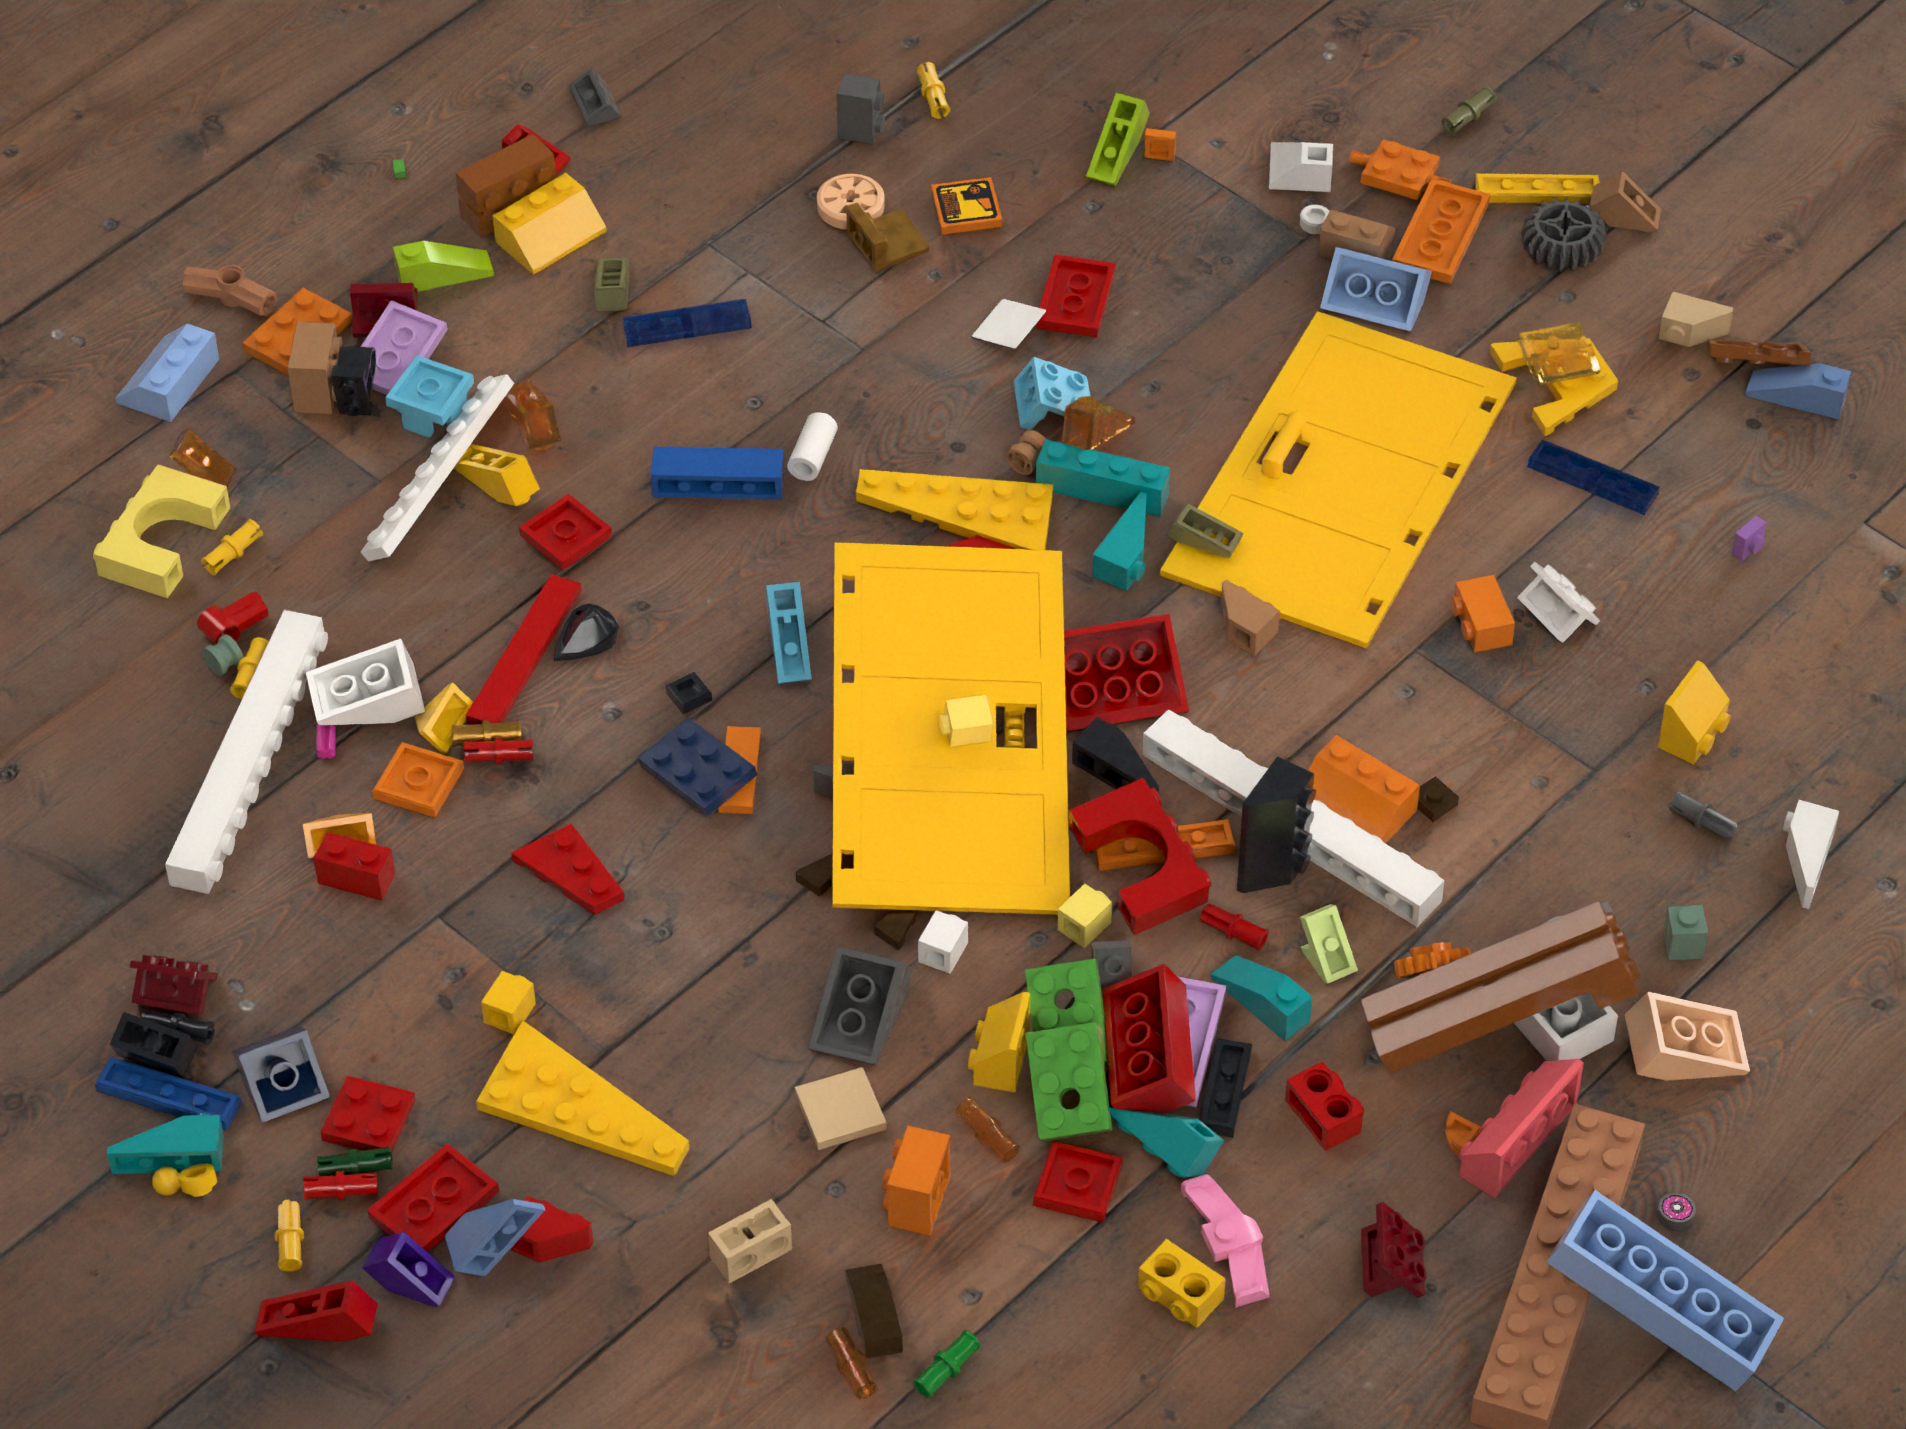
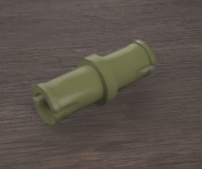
(1469, 110)

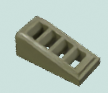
(612, 284)
(1186, 532)

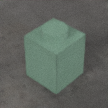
(1685, 932)

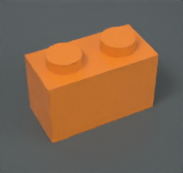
(1483, 613)

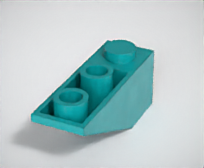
(1178, 1140)

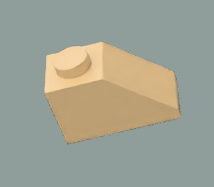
(1694, 320)

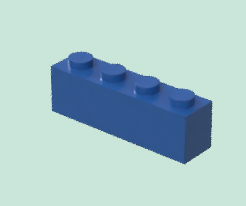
(717, 472)

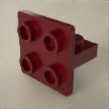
(371, 300)
(171, 986)
(1392, 1254)

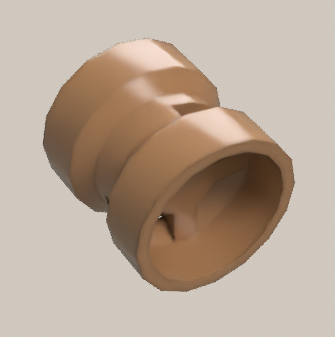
(1023, 456)

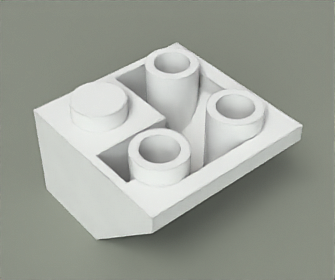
(1301, 166)

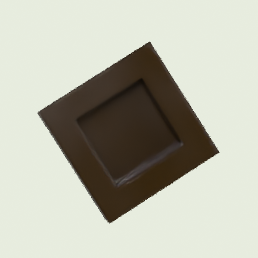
(1436, 799)

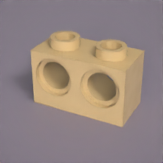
(750, 1241)

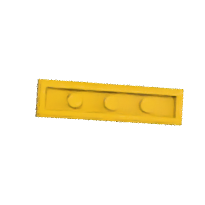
(1536, 187)

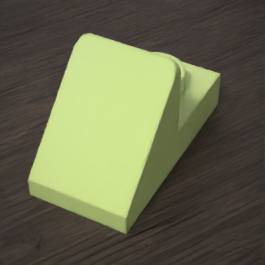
(1328, 944)

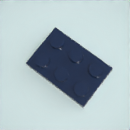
(697, 766)

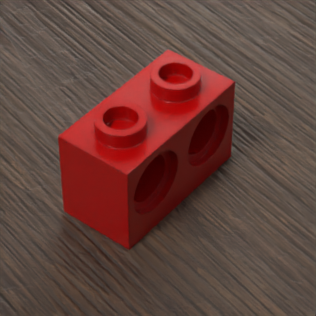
(1321, 1108)

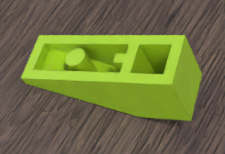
(1118, 139)
(439, 264)

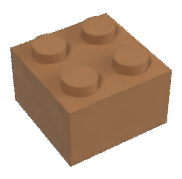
(311, 366)

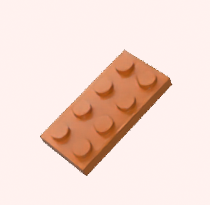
(1442, 229)

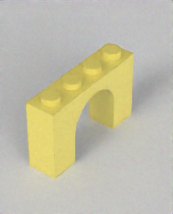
(163, 496)

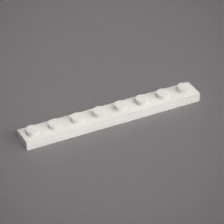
(436, 469)

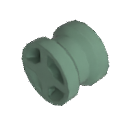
(222, 655)

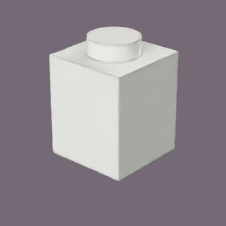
(943, 941)

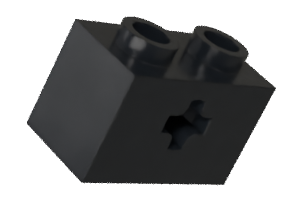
(153, 1045)

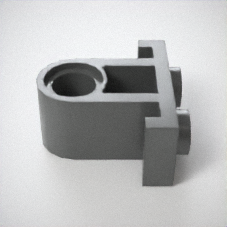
(1113, 961)

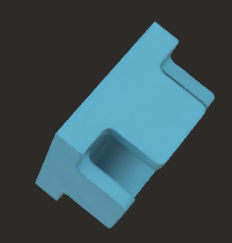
(429, 394)

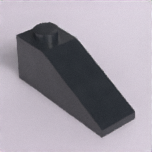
(1109, 756)

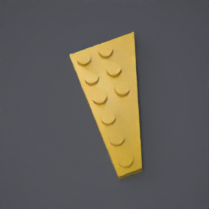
(968, 507)
(561, 1096)

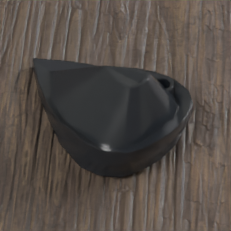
(586, 633)

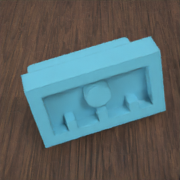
(1046, 388)

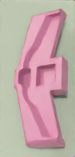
(1230, 1236)

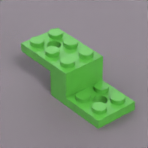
(1068, 1050)

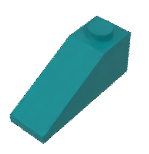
(1122, 551)
(1266, 994)
(172, 1144)

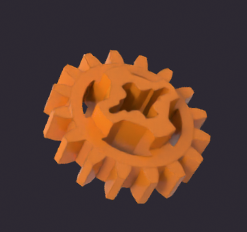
(1428, 958)

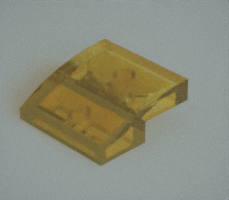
(1558, 353)

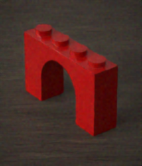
(1138, 813)

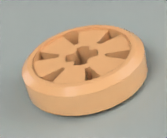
(838, 190)

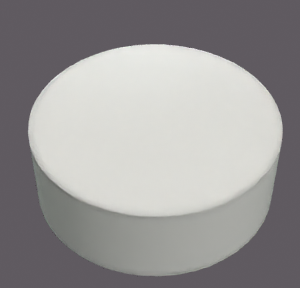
(1312, 218)

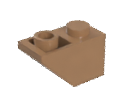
(1247, 619)

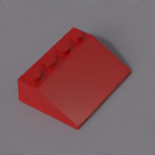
(1122, 672)

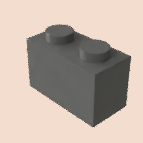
(860, 109)

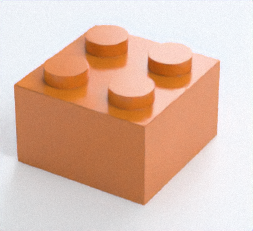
(917, 1180)

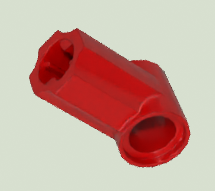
(233, 618)

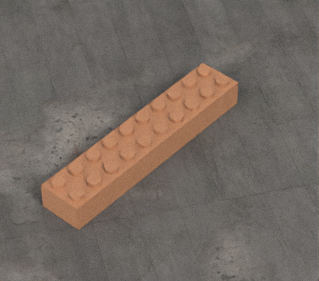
(1544, 1305)

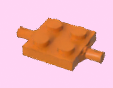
(1398, 169)

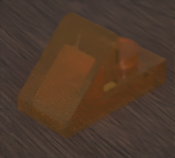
(201, 460)

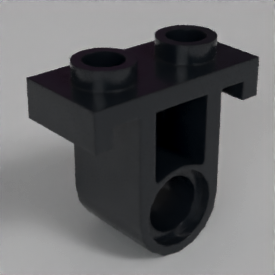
(354, 380)

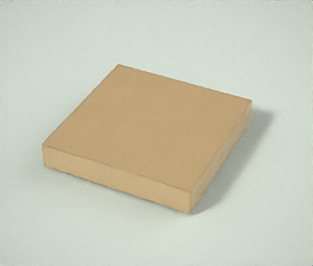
(840, 1108)

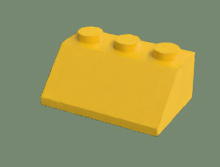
(548, 224)

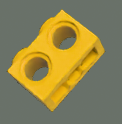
(1186, 1278)

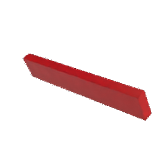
(524, 651)

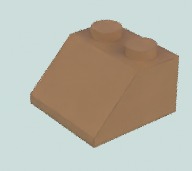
(1355, 235)

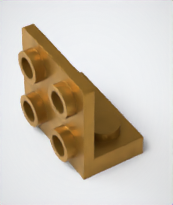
(885, 238)

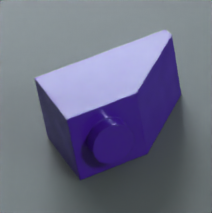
(408, 1270)

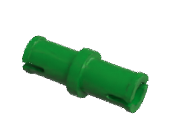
(946, 1364)

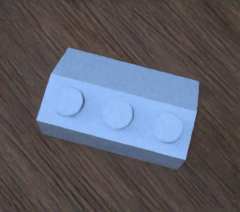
(1375, 289)
(171, 373)

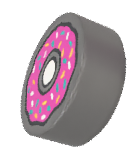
(1676, 1211)

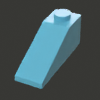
(788, 632)

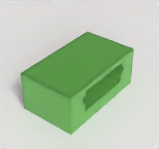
(399, 169)

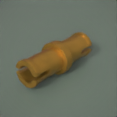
(485, 732)

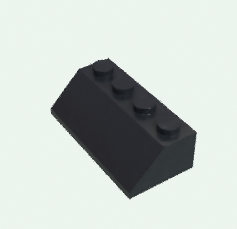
(1276, 828)

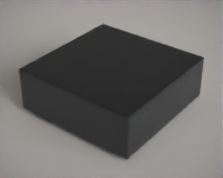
(688, 693)

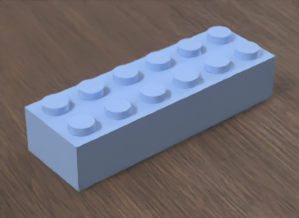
(1665, 1290)

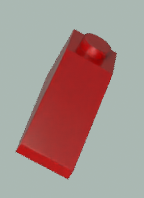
(323, 1314)

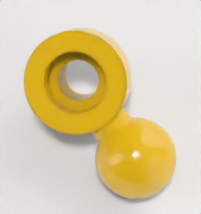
(193, 1180)

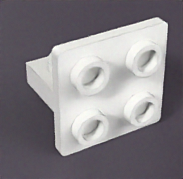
(1556, 602)

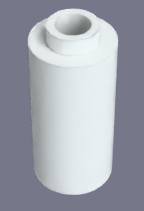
(812, 446)

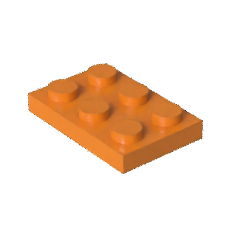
(275, 337)

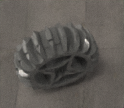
(1582, 236)

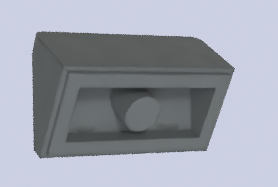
(594, 98)

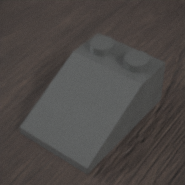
(859, 1005)

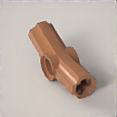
(231, 287)

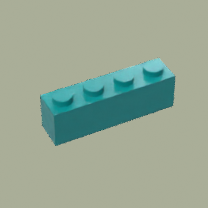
(1102, 476)

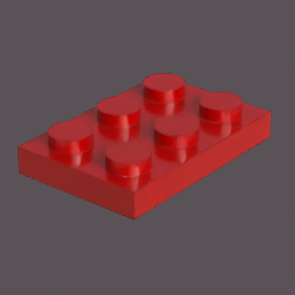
(1076, 295)
(433, 1198)

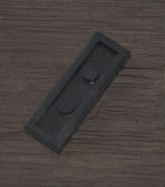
(1225, 1086)

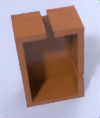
(502, 180)

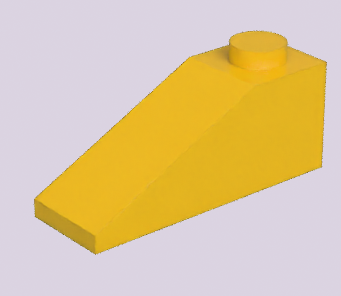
(499, 474)

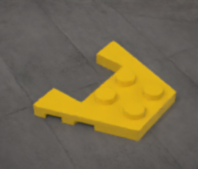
(1570, 394)

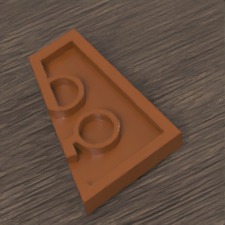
(1759, 352)

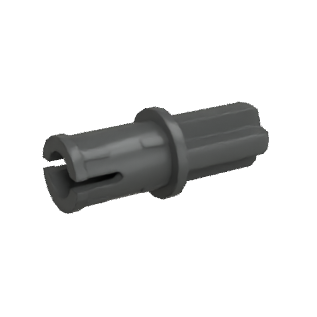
(1702, 815)

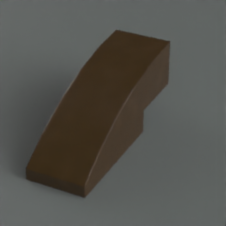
(874, 1311)

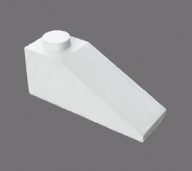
(1807, 845)

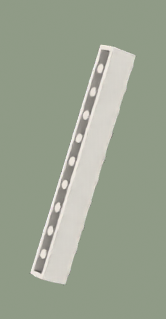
(246, 753)
(1336, 841)

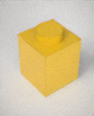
(508, 1002)

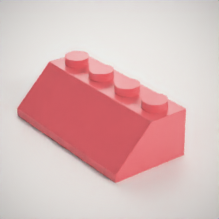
(1521, 1125)

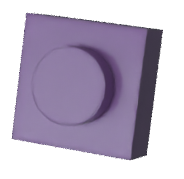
(1749, 539)

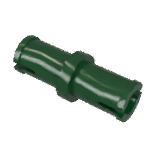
(356, 1162)

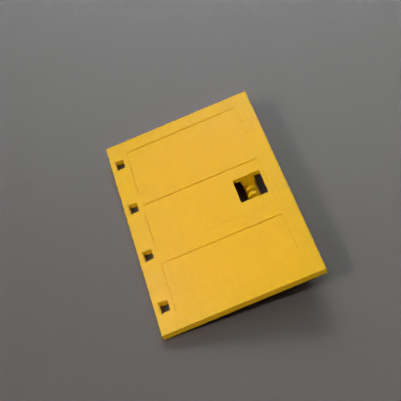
(1378, 438)
(929, 818)

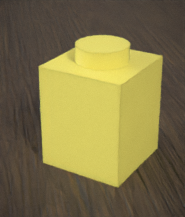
(966, 721)
(1084, 915)

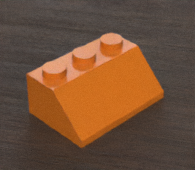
(1363, 789)

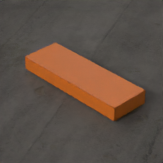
(746, 743)

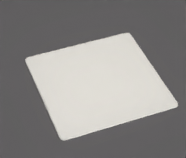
(1009, 323)

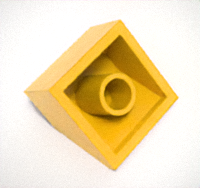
(1694, 715)
(1001, 1044)

